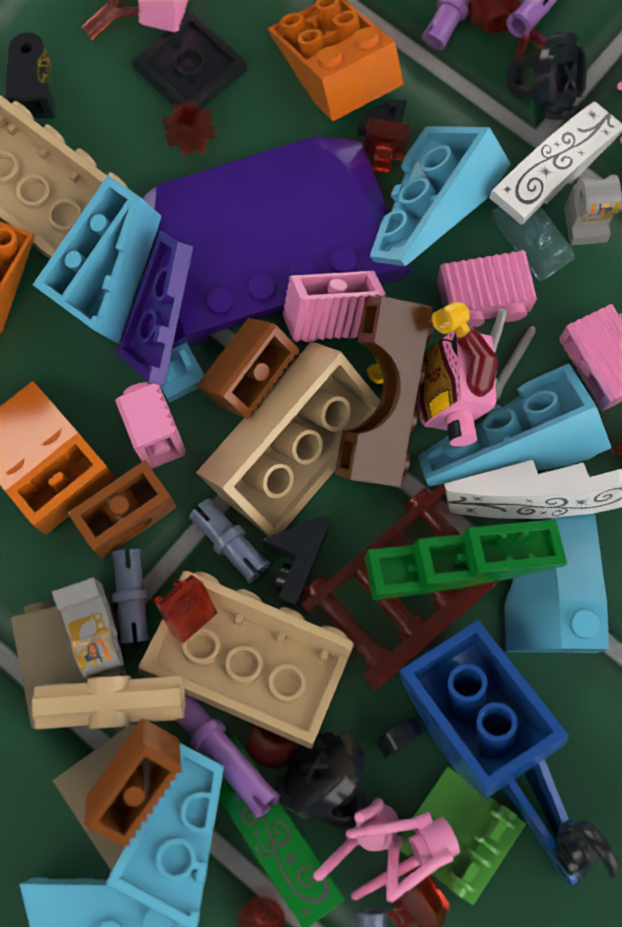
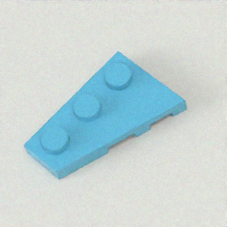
(171, 850)

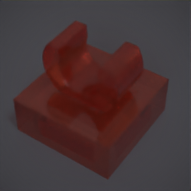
(387, 142)
(186, 608)
(420, 905)

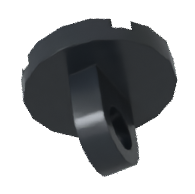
(559, 76)
(323, 778)

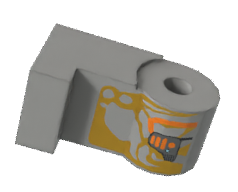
(591, 209)
(89, 626)

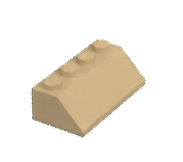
(291, 441)

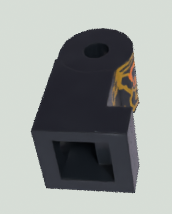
(26, 75)

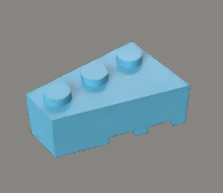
(102, 259)
(85, 904)

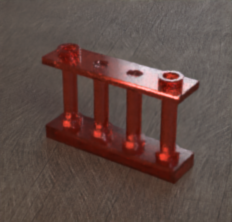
(414, 631)

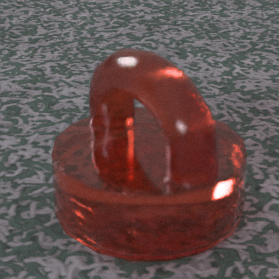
(269, 748)
(262, 912)

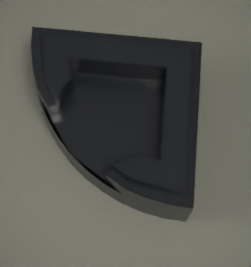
(391, 111)

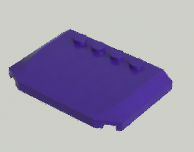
(266, 220)

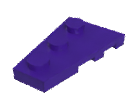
(156, 309)

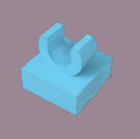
(182, 373)

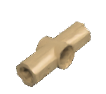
(108, 702)

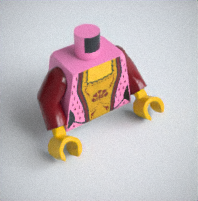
(457, 376)

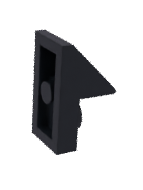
(303, 546)

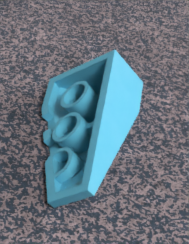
(443, 181)
(547, 423)
(564, 605)

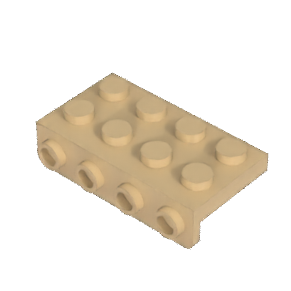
(42, 178)
(255, 662)

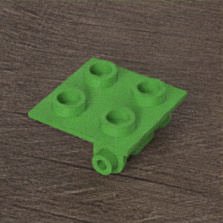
(481, 828)

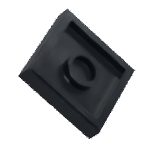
(190, 63)

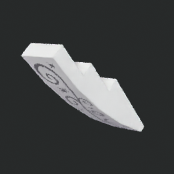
(556, 162)
(525, 494)

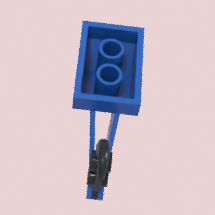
(494, 732)

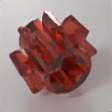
(492, 14)
(189, 127)

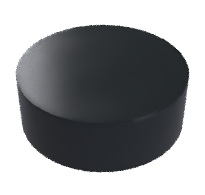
(399, 737)

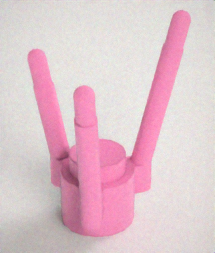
(373, 814)
(432, 848)

